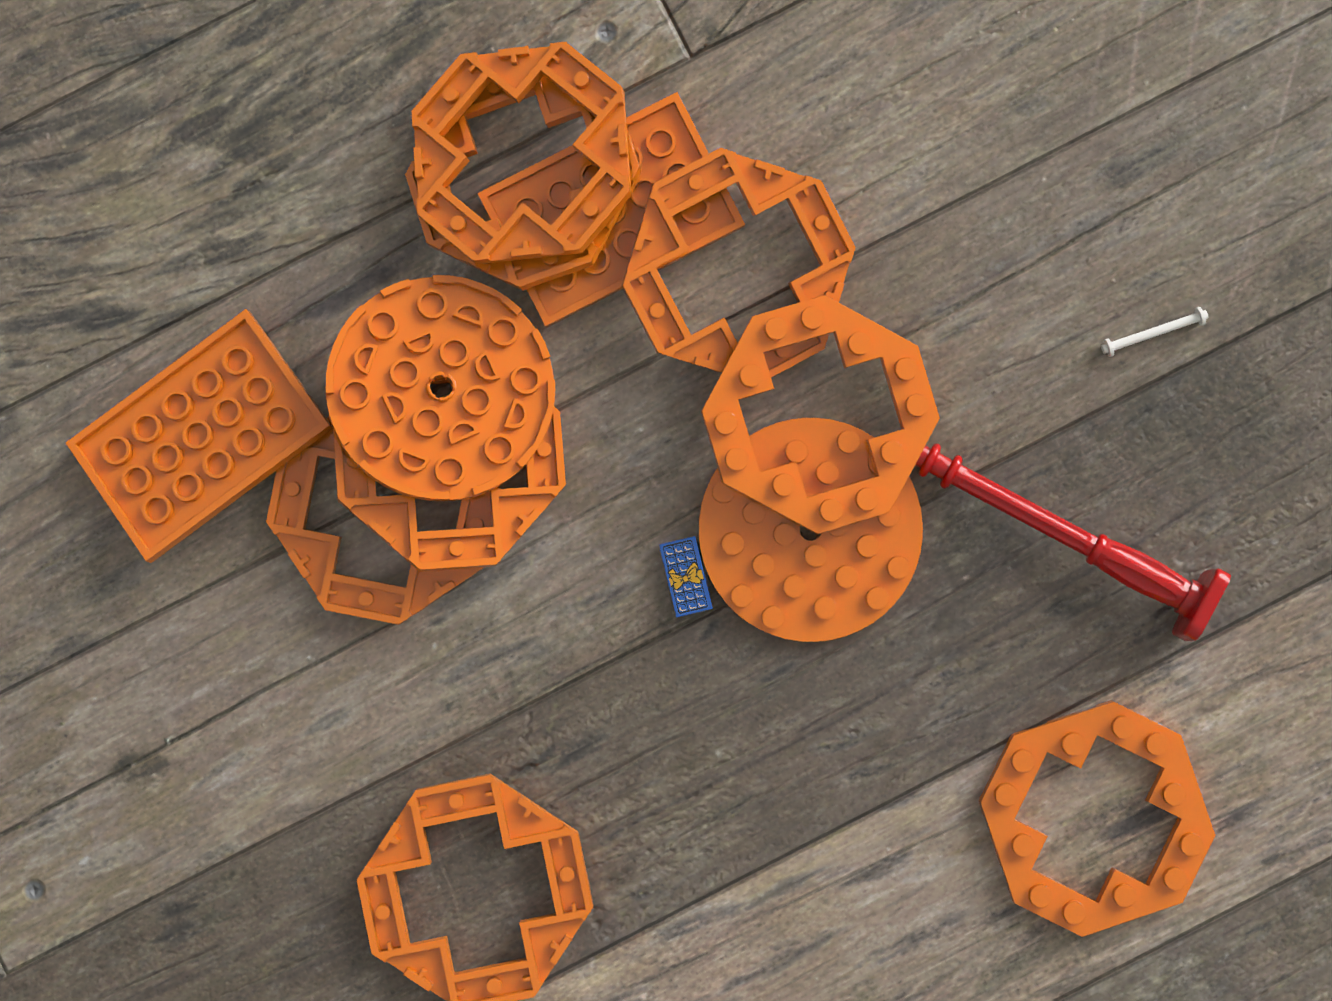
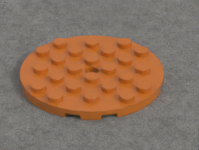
(450, 443)
(801, 585)

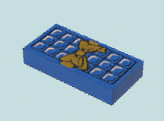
(685, 576)

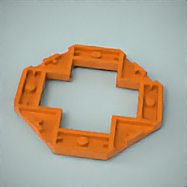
(524, 233)
(661, 241)
(526, 273)
(857, 343)
(511, 510)
(317, 552)
(407, 847)
(1121, 895)

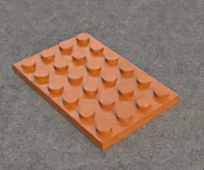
(663, 144)
(198, 436)

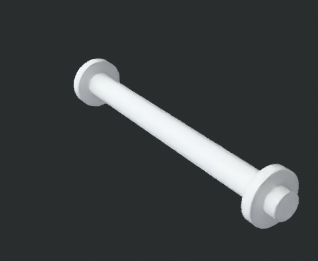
(1199, 316)

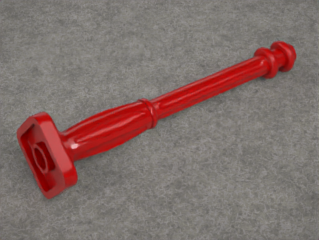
(1190, 599)

